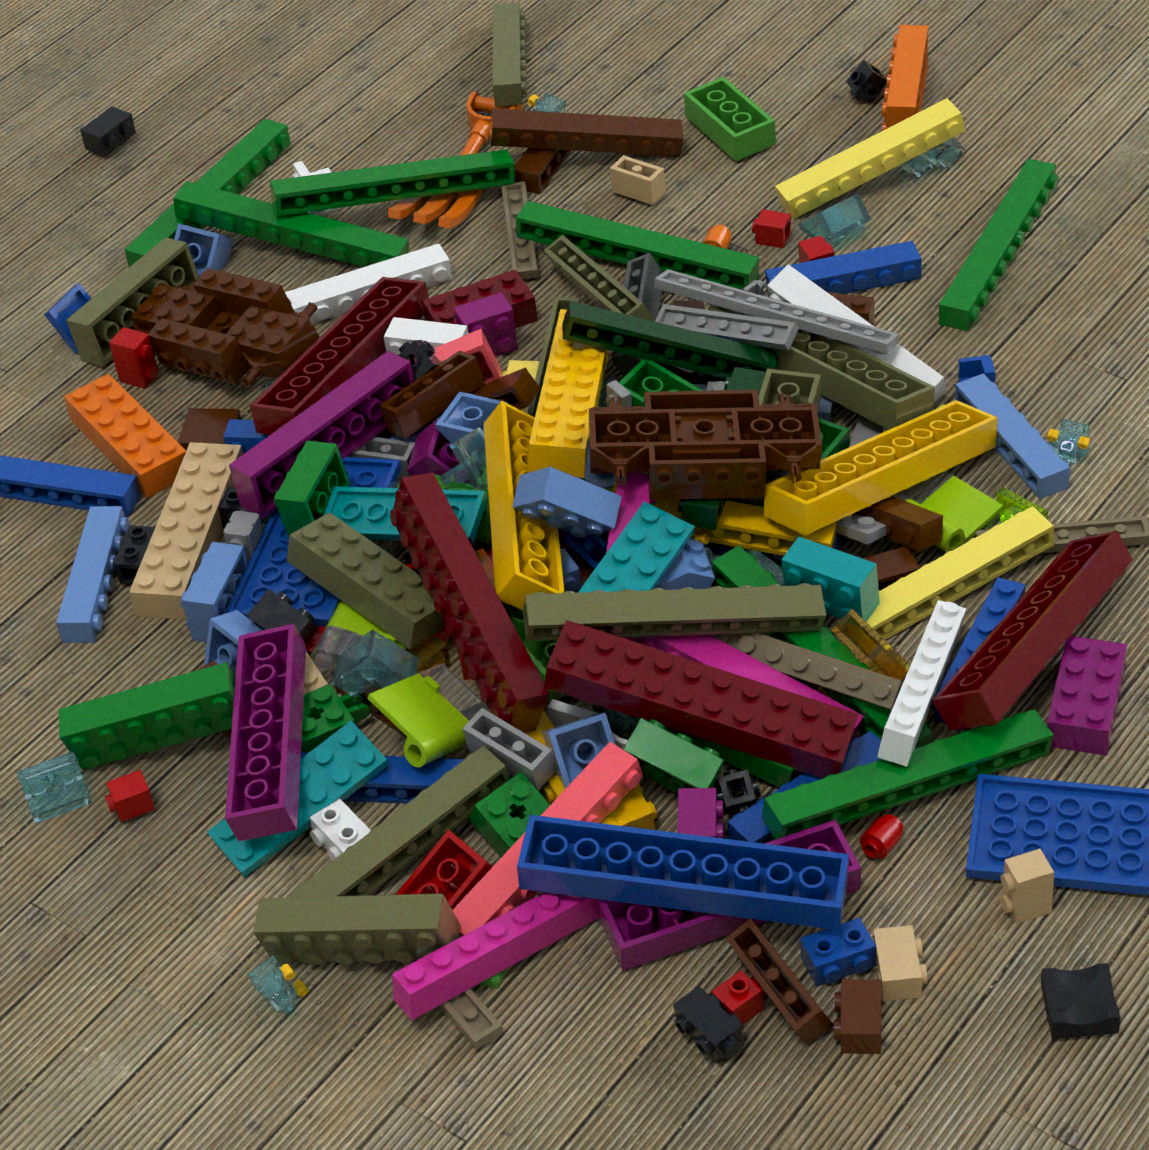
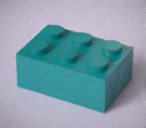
(844, 578)

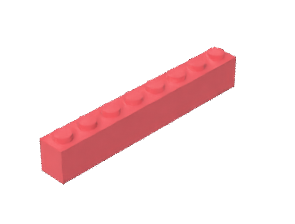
(586, 799)

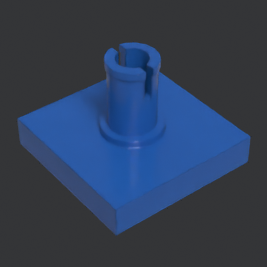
(63, 309)

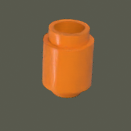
(718, 236)

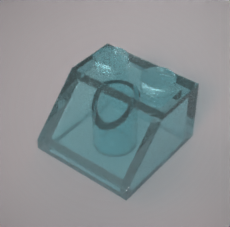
(838, 220)

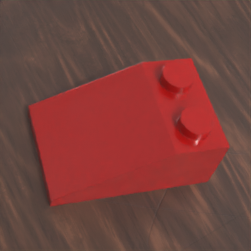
(448, 870)

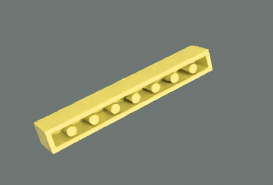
(870, 158)
(961, 571)

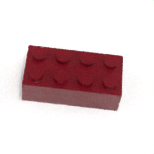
(441, 307)

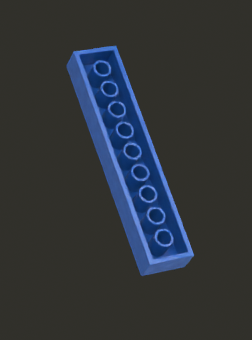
(684, 871)

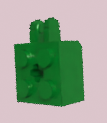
(327, 713)
(495, 812)

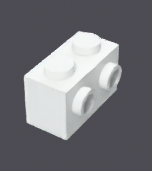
(336, 828)

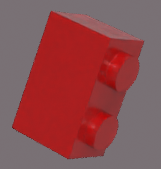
(133, 357)

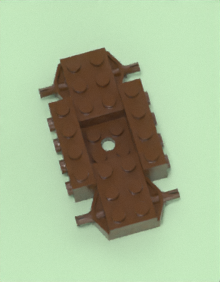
(226, 327)
(704, 442)

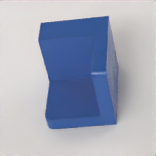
(975, 366)

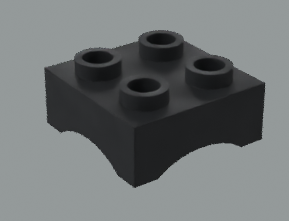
(1080, 1001)

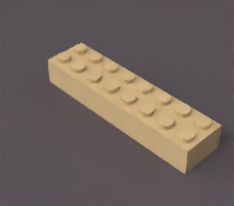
(184, 530)

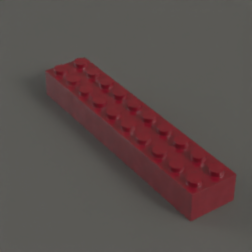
(339, 353)
(468, 603)
(1032, 632)
(700, 700)

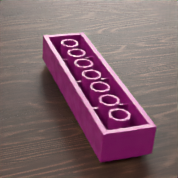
(342, 417)
(266, 733)
(652, 932)

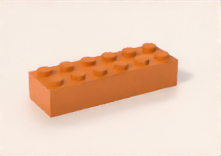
(906, 74)
(126, 433)

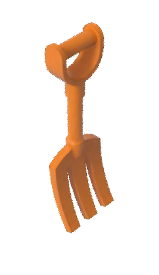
(467, 199)

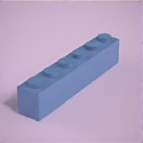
(1016, 439)
(91, 575)

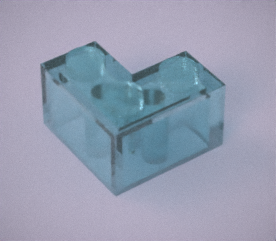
(373, 662)

